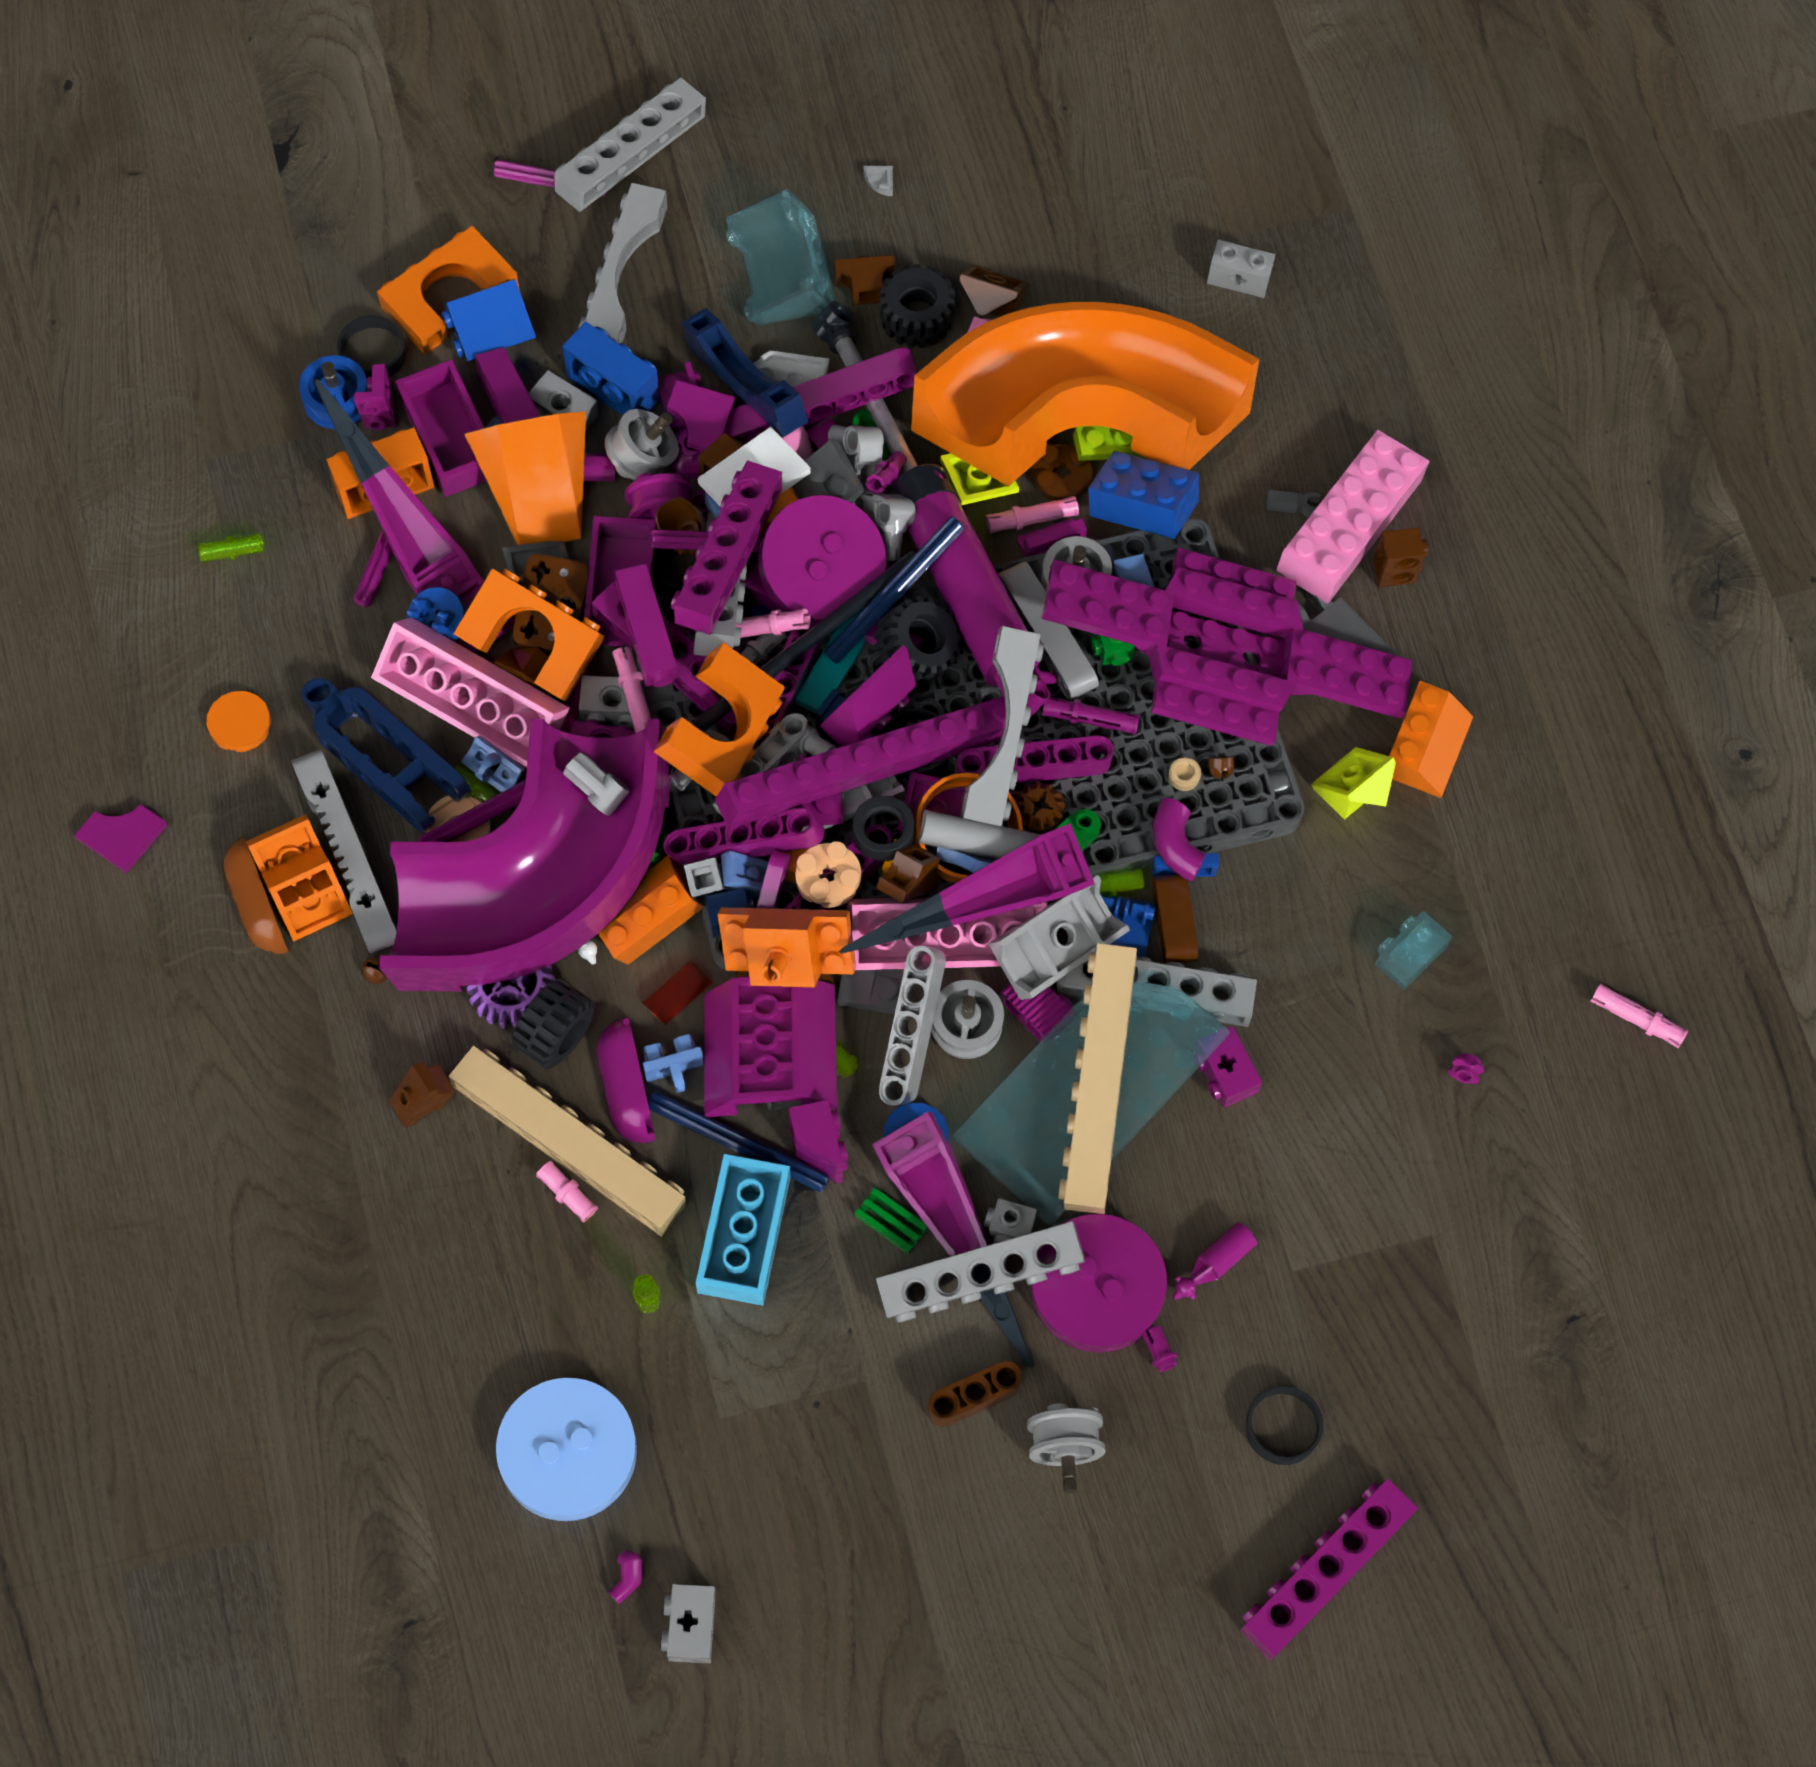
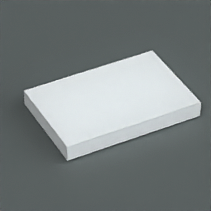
(765, 449)

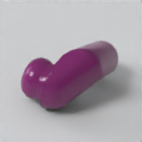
(630, 1576)

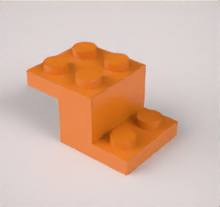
(299, 877)

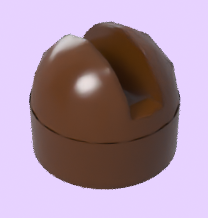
(1221, 765)
(371, 974)

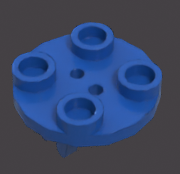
(430, 601)

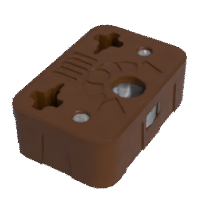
(562, 581)

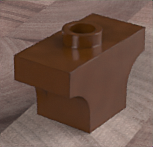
(864, 276)
(910, 874)
(421, 1093)

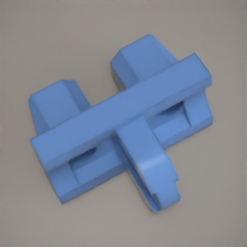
(483, 756)
(685, 1059)

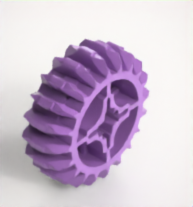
(494, 1006)

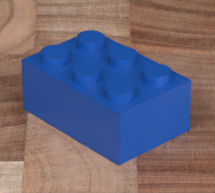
(610, 371)
(1144, 494)

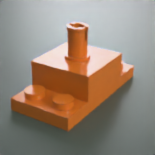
(786, 944)

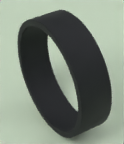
(374, 321)
(921, 714)
(1303, 1396)

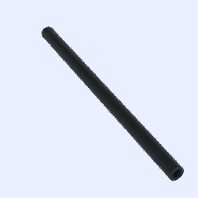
(810, 638)

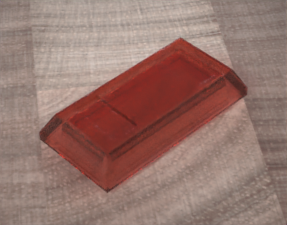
(677, 992)

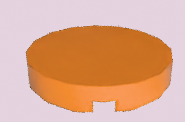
(238, 721)

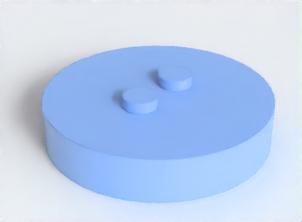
(566, 1449)

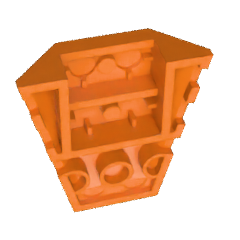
(536, 474)

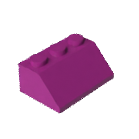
(873, 701)

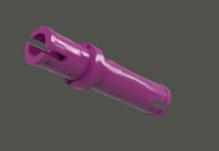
(1091, 715)

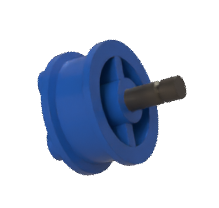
(341, 378)

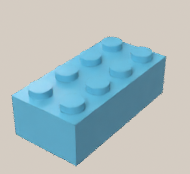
(743, 1229)

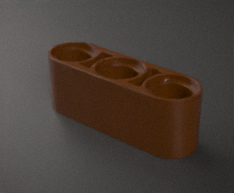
(1175, 918)
(965, 1407)

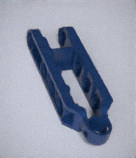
(336, 706)

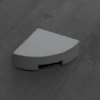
(879, 178)

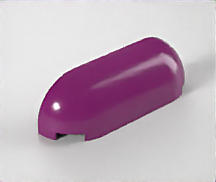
(624, 1083)

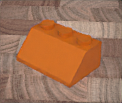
(1430, 739)
(651, 913)

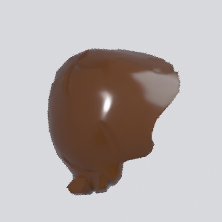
(680, 515)

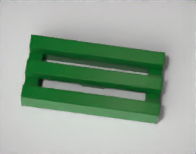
(898, 1210)

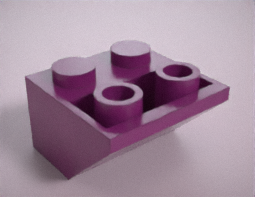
(816, 1137)

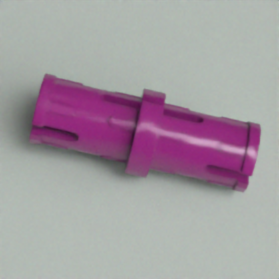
(886, 472)

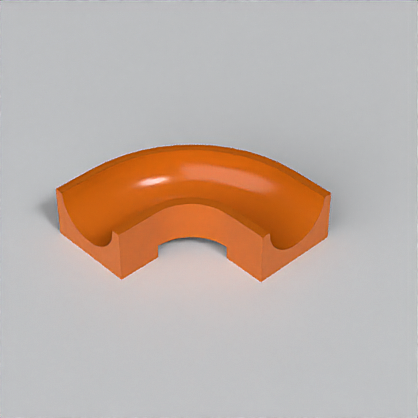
(1079, 365)

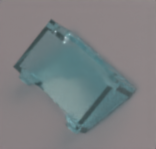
(781, 259)

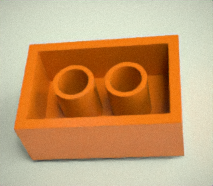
(403, 454)

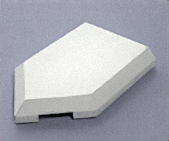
(792, 367)

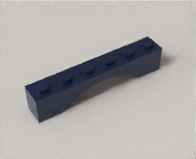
(772, 399)

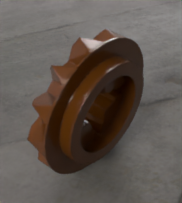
(1045, 818)

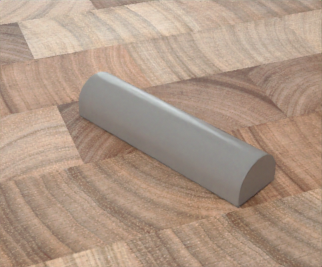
(970, 836)

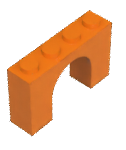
(464, 256)
(504, 597)
(752, 698)

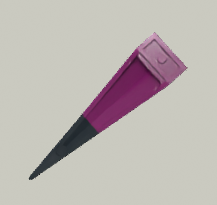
(417, 539)
(1027, 876)
(931, 1181)

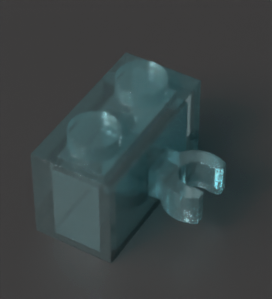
(1412, 949)

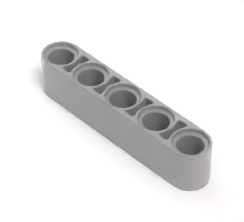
(1060, 649)
(923, 1013)

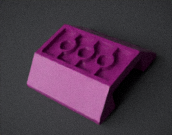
(768, 1045)

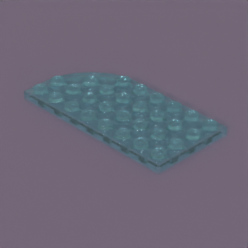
(1024, 1122)

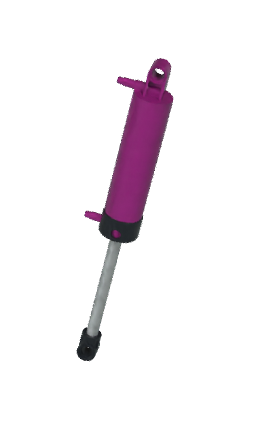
(963, 569)

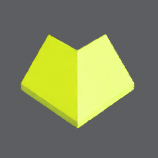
(973, 484)
(1356, 780)

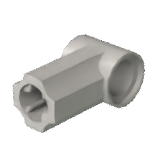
(603, 789)

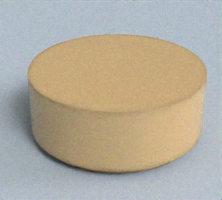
(1184, 774)

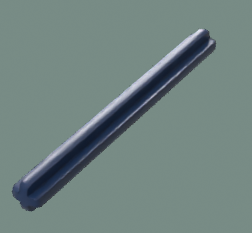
(894, 589)
(736, 1140)

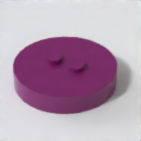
(819, 555)
(1113, 1292)

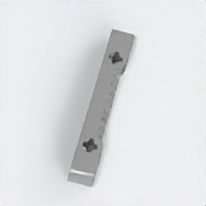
(316, 780)

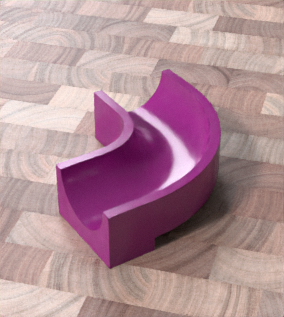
(538, 880)

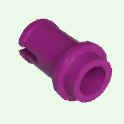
(1159, 1349)

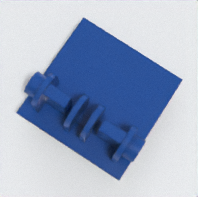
(1138, 918)

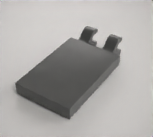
(1342, 623)

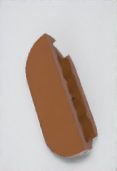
(252, 899)

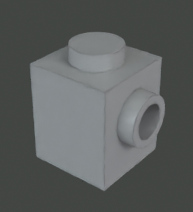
(1009, 1221)

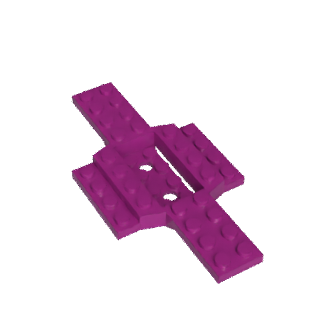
(1215, 682)

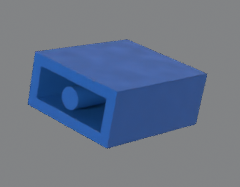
(488, 320)

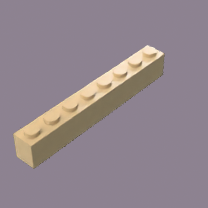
(1100, 1079)
(568, 1140)

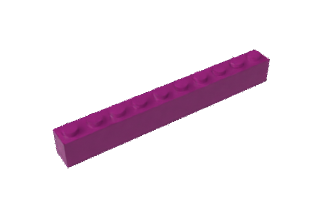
(861, 763)

